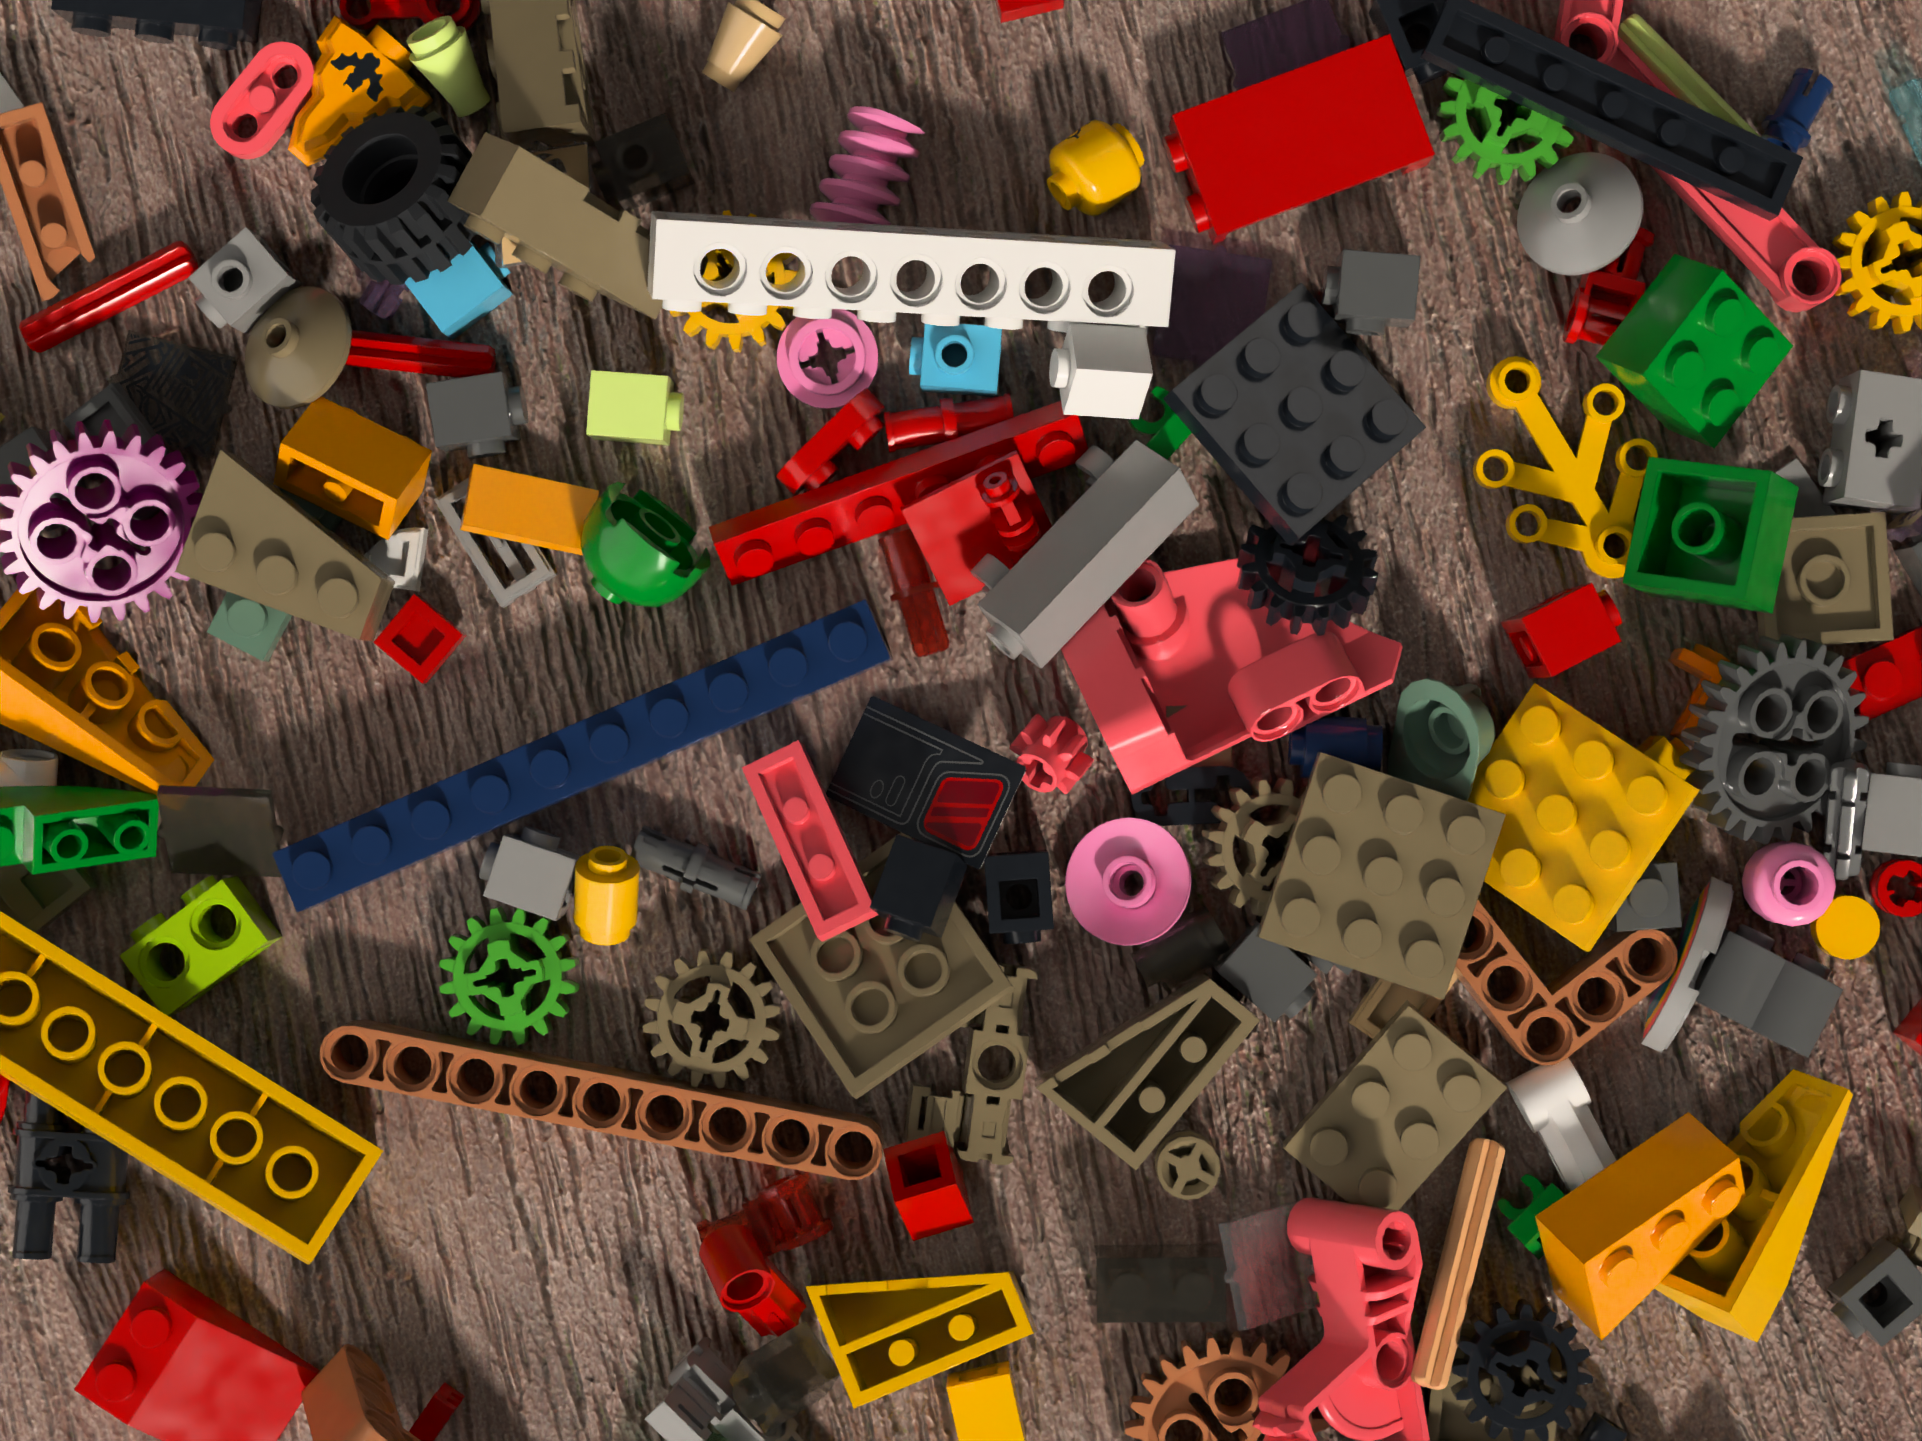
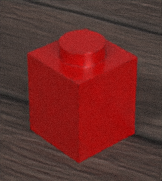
(928, 1186)

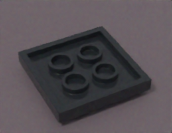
(1294, 413)

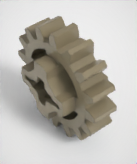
(1255, 865)
(684, 1010)

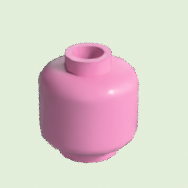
(1809, 883)

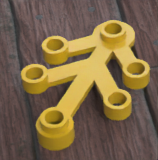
(1571, 476)

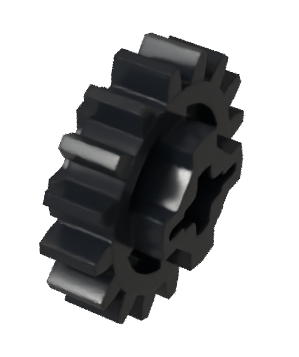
(1313, 579)
(1511, 1395)

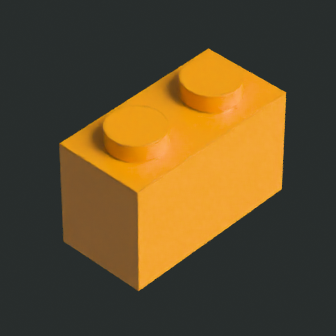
(352, 467)

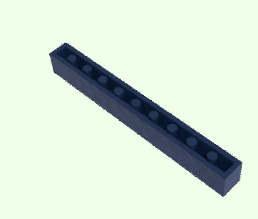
(582, 756)

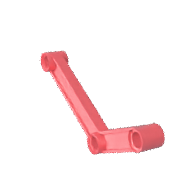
(1762, 245)

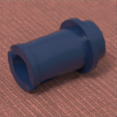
(1796, 112)

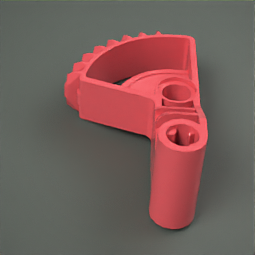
(1362, 1368)

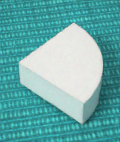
(401, 557)

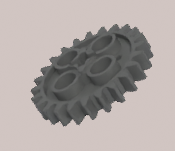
(1775, 694)

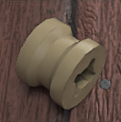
(1191, 1180)

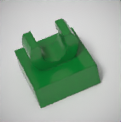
(1167, 432)
(1523, 1220)

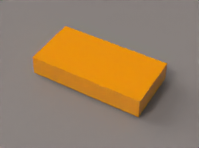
(526, 509)

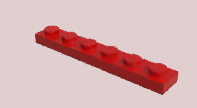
(873, 498)

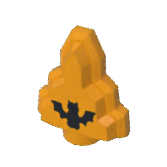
(349, 83)

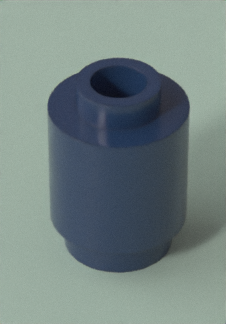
(1337, 736)

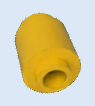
(606, 895)

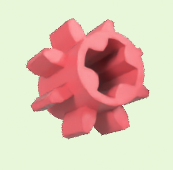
(1052, 753)

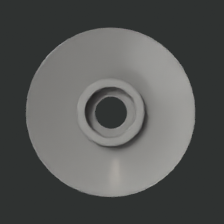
(1594, 231)

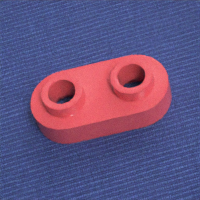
(259, 97)

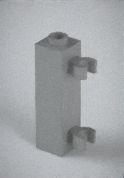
(1085, 553)

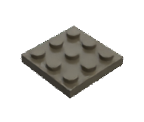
(1381, 875)
(876, 995)

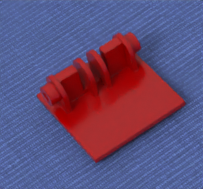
(974, 516)

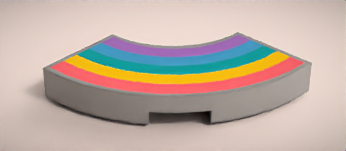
(1698, 937)

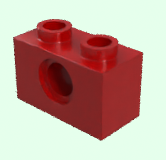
(1563, 630)

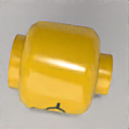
(1095, 167)

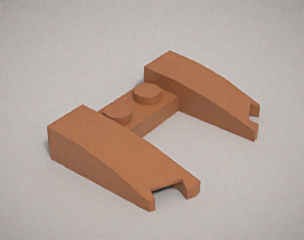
(41, 196)

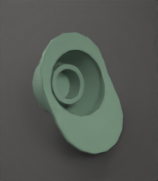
(1440, 736)

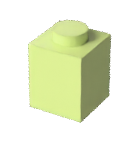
(633, 408)

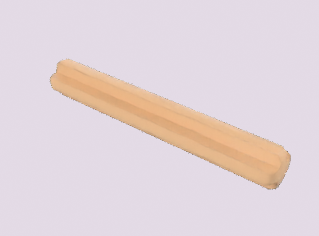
(1458, 1263)

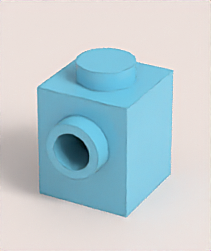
(463, 291)
(957, 359)

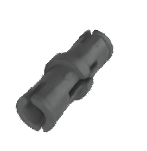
(695, 868)

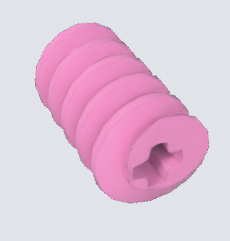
(867, 169)

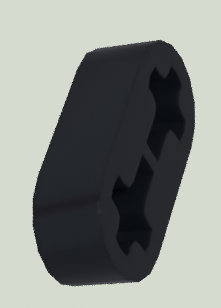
(1191, 811)

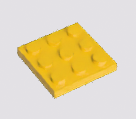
(1577, 817)

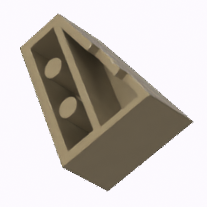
(279, 555)

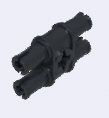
(43, 1183)

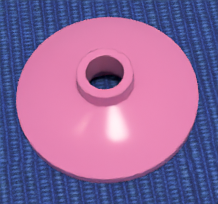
(1098, 877)

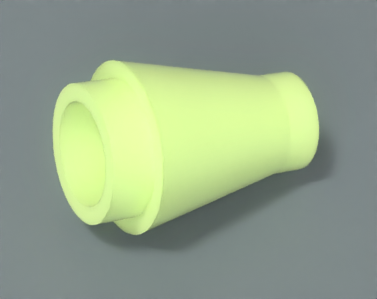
(448, 63)

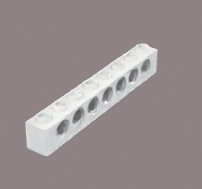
(681, 240)

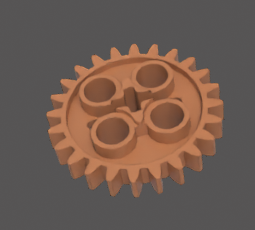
(1202, 1375)

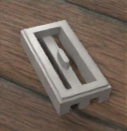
(524, 582)

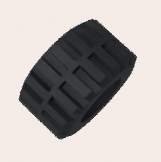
(389, 195)

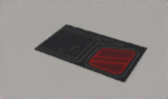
(926, 781)

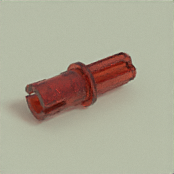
(914, 593)

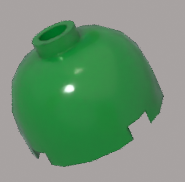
(639, 549)

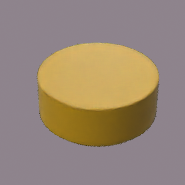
(1846, 928)

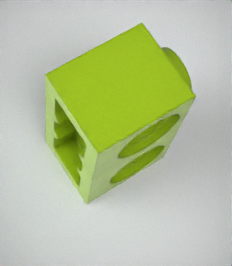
(206, 954)

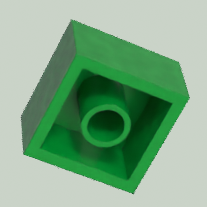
(1694, 350)
(1711, 534)

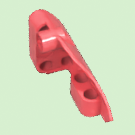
(1211, 652)

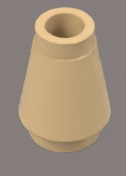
(742, 41)

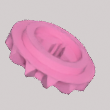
(813, 386)

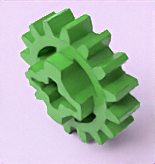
(1485, 108)
(512, 1004)

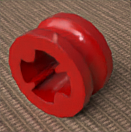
(1880, 893)

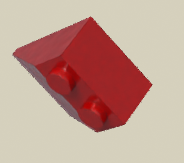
(194, 1370)

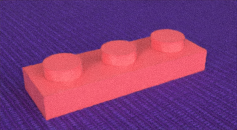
(810, 840)

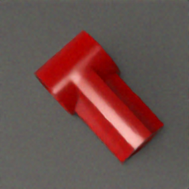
(750, 1281)

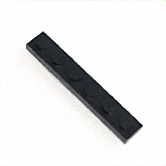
(1612, 107)

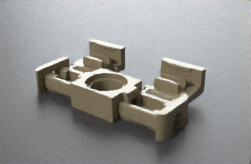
(971, 1118)

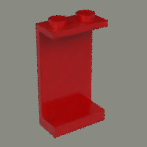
(1297, 138)

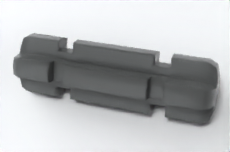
(1846, 817)

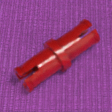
(944, 422)

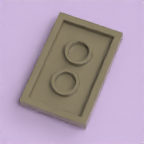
(1394, 1112)

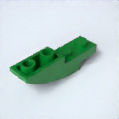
(75, 826)

